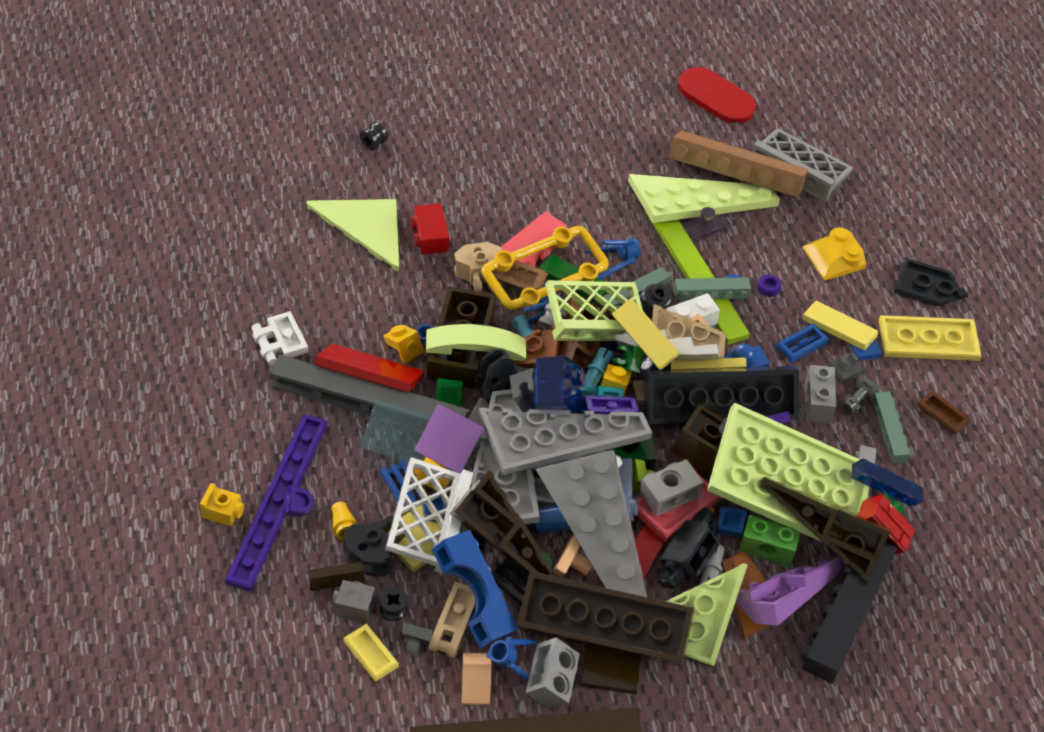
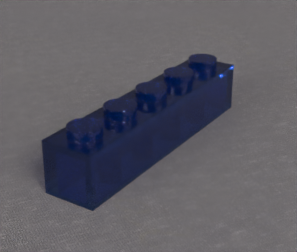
(887, 482)

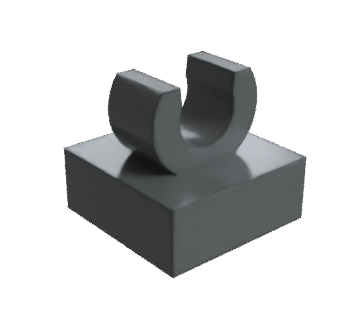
(846, 367)
(416, 636)

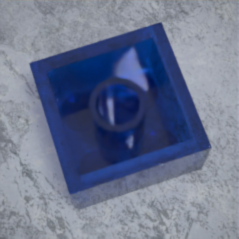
(559, 384)

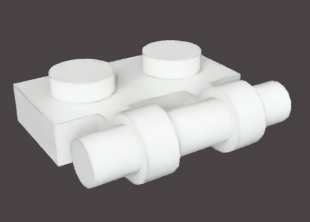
(286, 334)

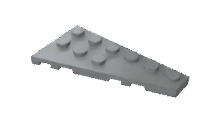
(552, 436)
(518, 485)
(596, 510)

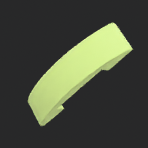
(474, 337)

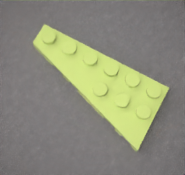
(685, 198)

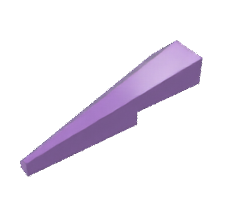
(786, 592)

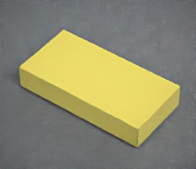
(371, 652)

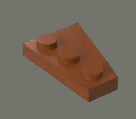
(538, 345)
(751, 575)

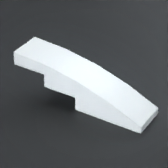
(682, 345)

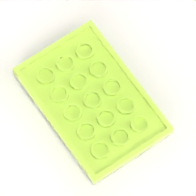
(762, 447)

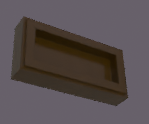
(333, 576)

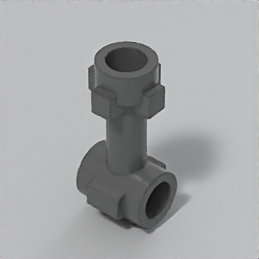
(864, 387)

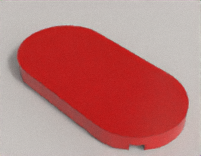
(717, 95)

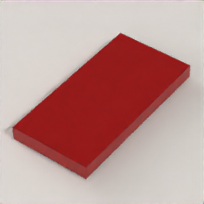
(369, 367)

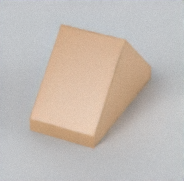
(476, 679)

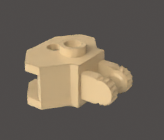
(470, 263)

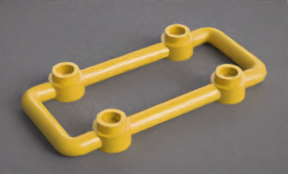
(560, 238)

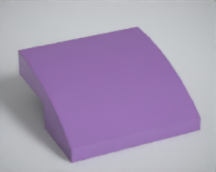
(449, 438)

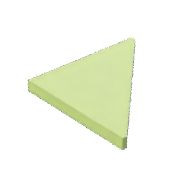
(365, 222)
(712, 611)

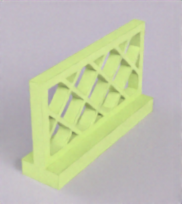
(582, 328)

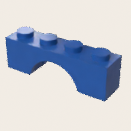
(462, 557)

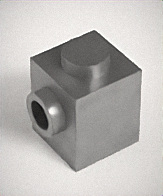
(354, 601)

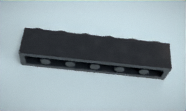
(844, 618)

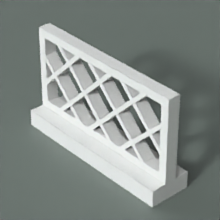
(449, 525)

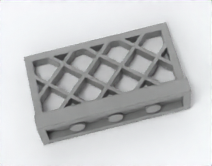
(817, 182)

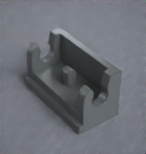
(524, 389)

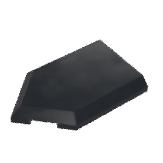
(928, 283)

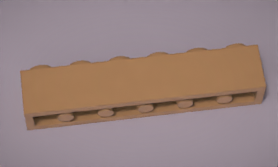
(738, 163)

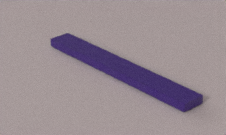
(272, 509)

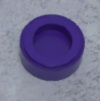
(769, 285)

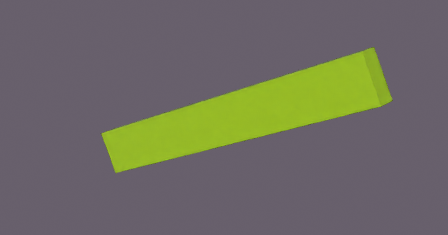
(694, 267)

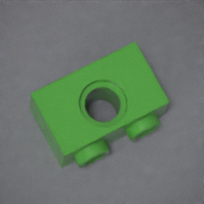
(769, 541)

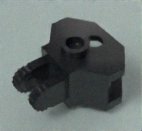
(498, 375)
(368, 546)

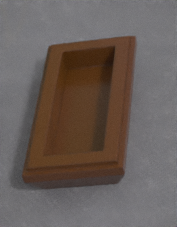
(943, 412)

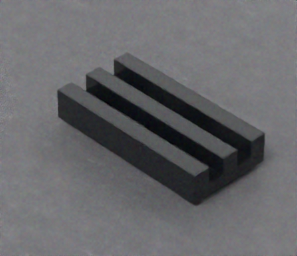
(502, 569)

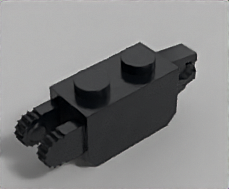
(689, 549)

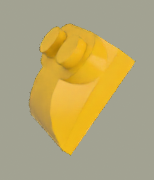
(836, 254)

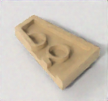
(679, 327)

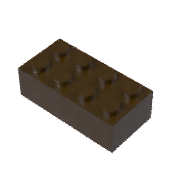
(461, 307)

